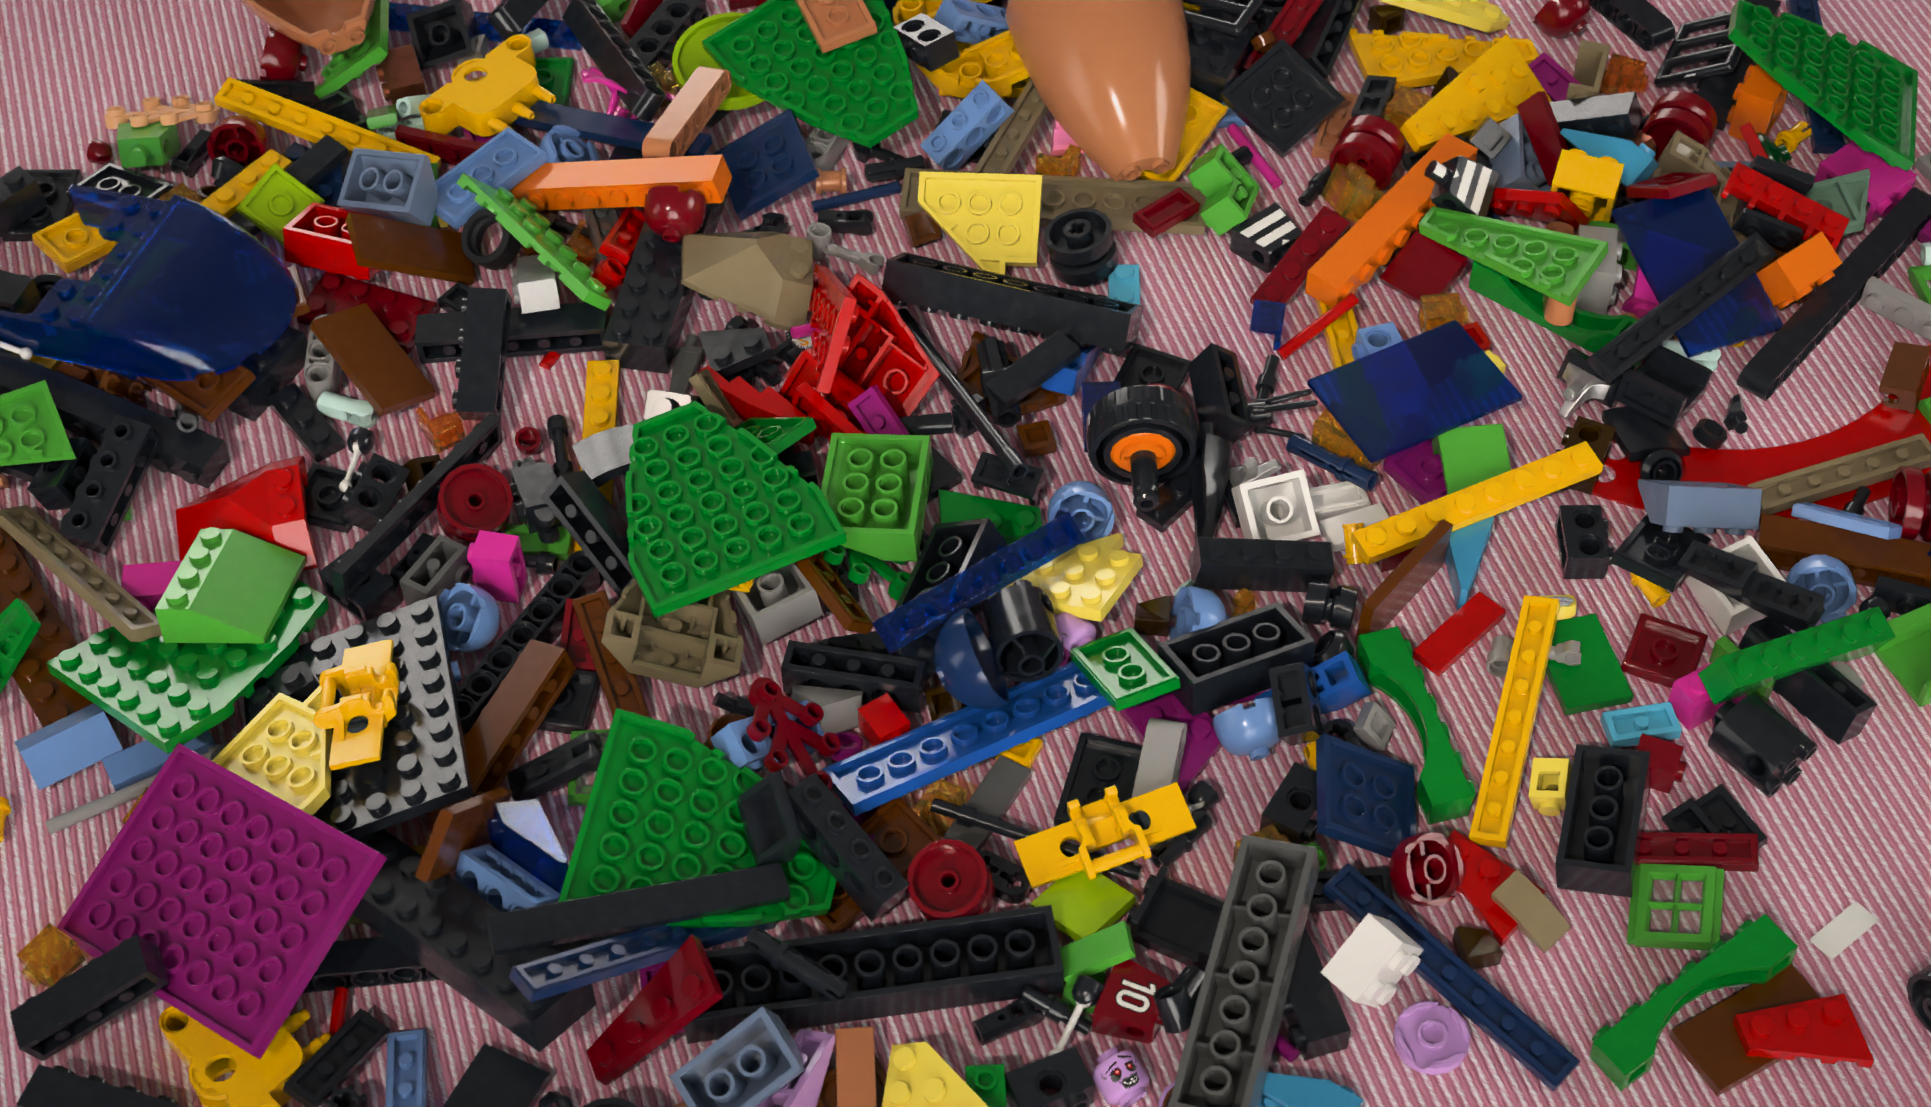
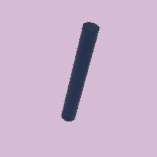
(856, 196)

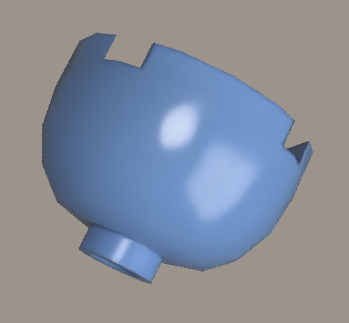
(564, 145)
(1087, 506)
(1828, 578)
(1196, 610)
(469, 617)
(1249, 729)

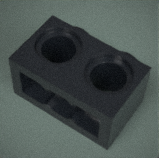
(927, 42)
(376, 494)
(1583, 542)
(1296, 703)

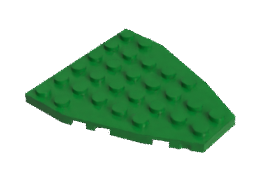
(1849, 85)
(850, 91)
(714, 509)
(181, 688)
(671, 815)

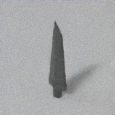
(685, 364)

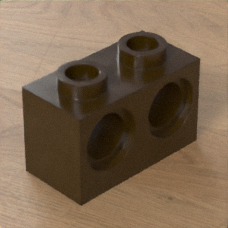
(1599, 438)

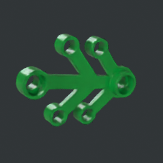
(860, 572)

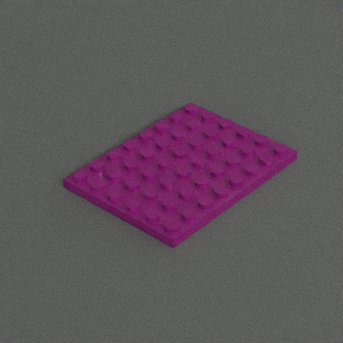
(230, 893)

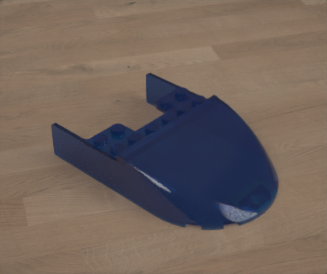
(169, 299)

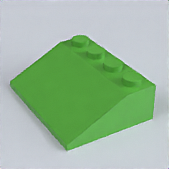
(879, 491)
(227, 589)

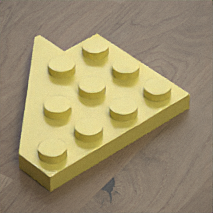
(1469, 13)
(987, 215)
(1088, 577)
(284, 752)
(923, 1079)

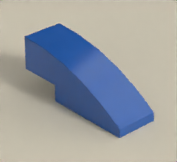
(1071, 377)

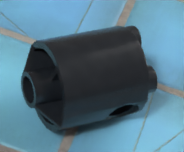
(1023, 632)
(1760, 743)

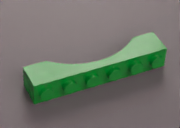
(1586, 330)
(1766, 662)
(1390, 668)
(1750, 957)

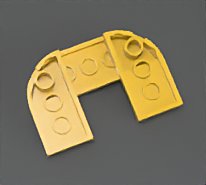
(991, 60)

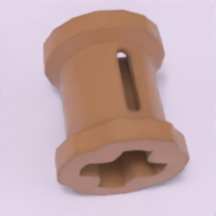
(831, 181)

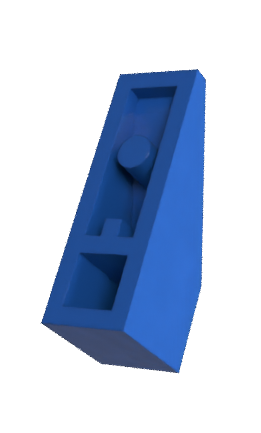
(1338, 683)

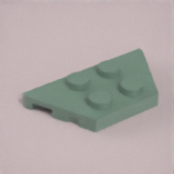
(1845, 196)

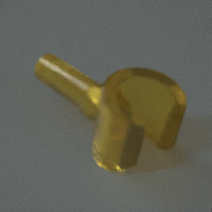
(1244, 601)

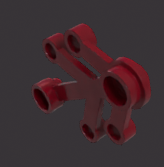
(768, 698)

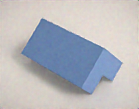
(68, 745)

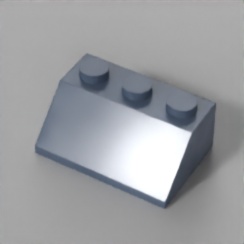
(1517, 160)
(390, 186)
(1701, 505)
(741, 1065)

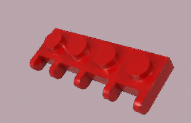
(1784, 204)

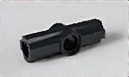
(992, 362)

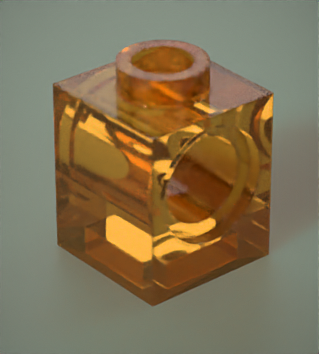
(1624, 75)

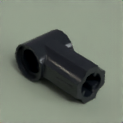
(1178, 1000)

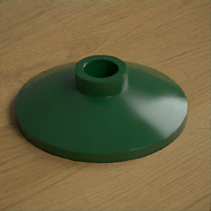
(1774, 152)

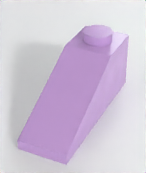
(806, 1087)

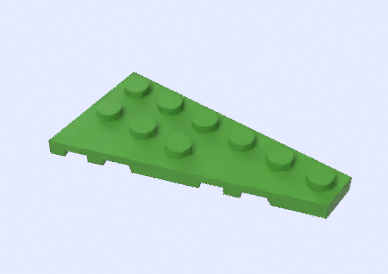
(354, 61)
(533, 230)
(1534, 256)
(31, 427)

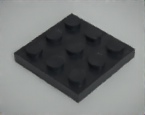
(1282, 98)

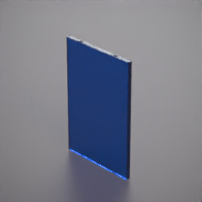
(1678, 242)
(1414, 391)

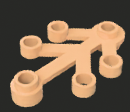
(182, 110)

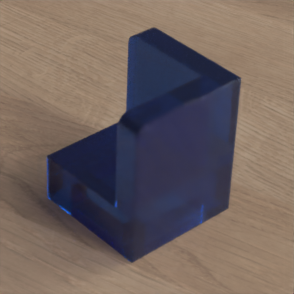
(1269, 319)

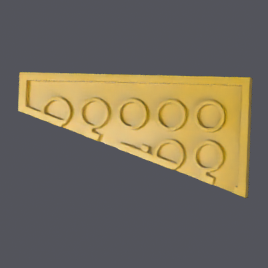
(1420, 57)
(1487, 87)

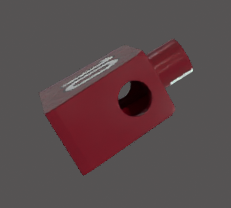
(1128, 1005)

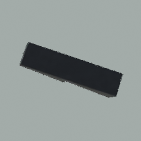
(1740, 580)

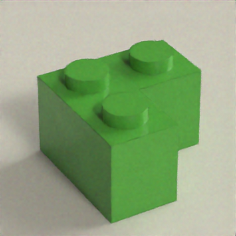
(1226, 186)

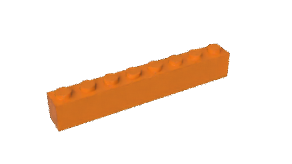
(622, 181)
(1381, 228)

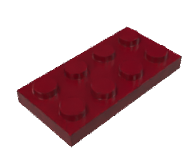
(393, 309)

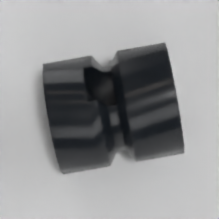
(1330, 604)

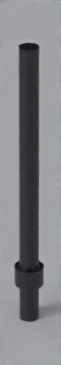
(968, 816)

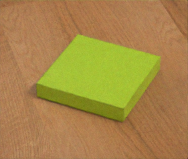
(276, 202)
(1085, 905)

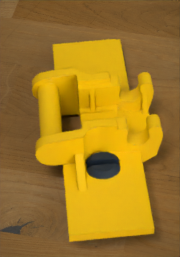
(368, 703)
(1100, 824)

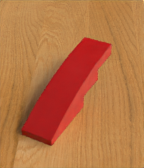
(751, 403)

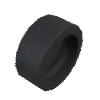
(472, 237)

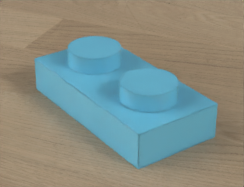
(1125, 283)
(1626, 725)

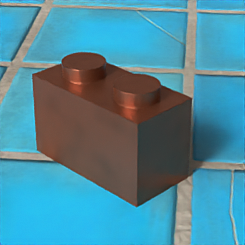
(401, 74)

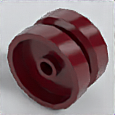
(1681, 113)
(1371, 145)
(473, 485)
(1911, 502)
(947, 864)

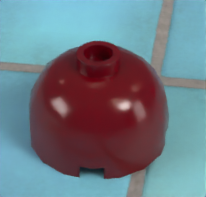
(1562, 17)
(282, 58)
(239, 140)
(674, 212)
(1426, 869)

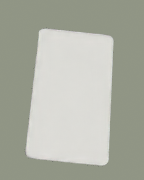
(1843, 930)

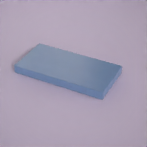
(498, 163)

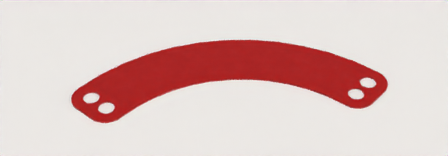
(1753, 465)

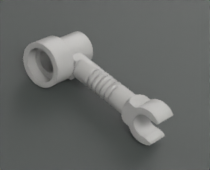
(822, 245)
(1501, 649)

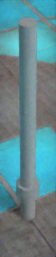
(111, 800)

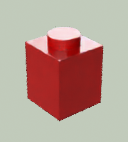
(882, 720)

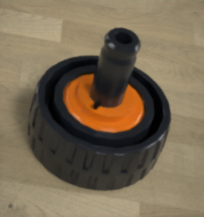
(1141, 439)

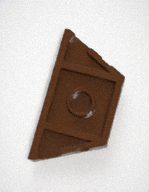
(970, 376)

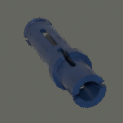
(1342, 467)

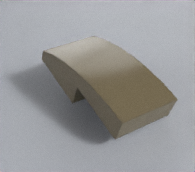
(1531, 910)

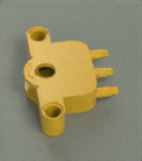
(490, 101)
(254, 1080)

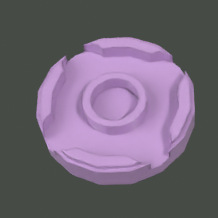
(1431, 1038)

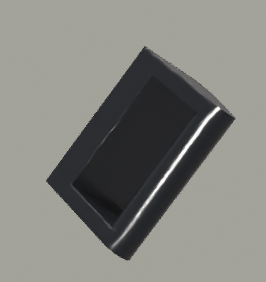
(770, 821)

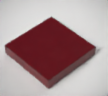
(1671, 185)
(1423, 268)
(1662, 651)

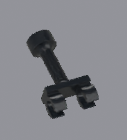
(768, 369)

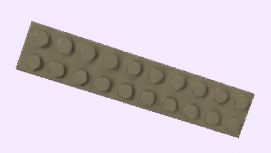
(1063, 193)

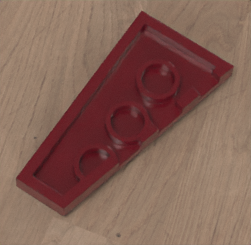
(661, 1009)

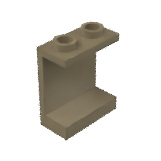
(1589, 70)

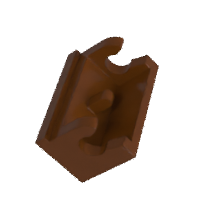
(1906, 375)

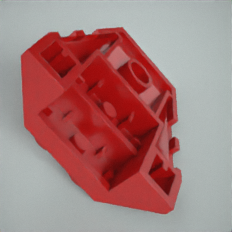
(885, 351)
(260, 504)

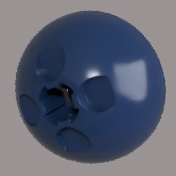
(967, 663)

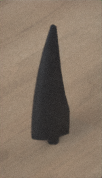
(1209, 479)

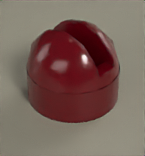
(99, 152)
(528, 436)

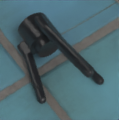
(1262, 411)

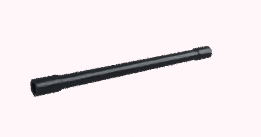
(1006, 454)

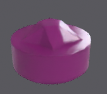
(850, 745)

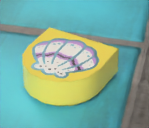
(1567, 605)

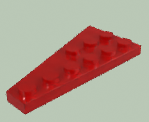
(832, 312)

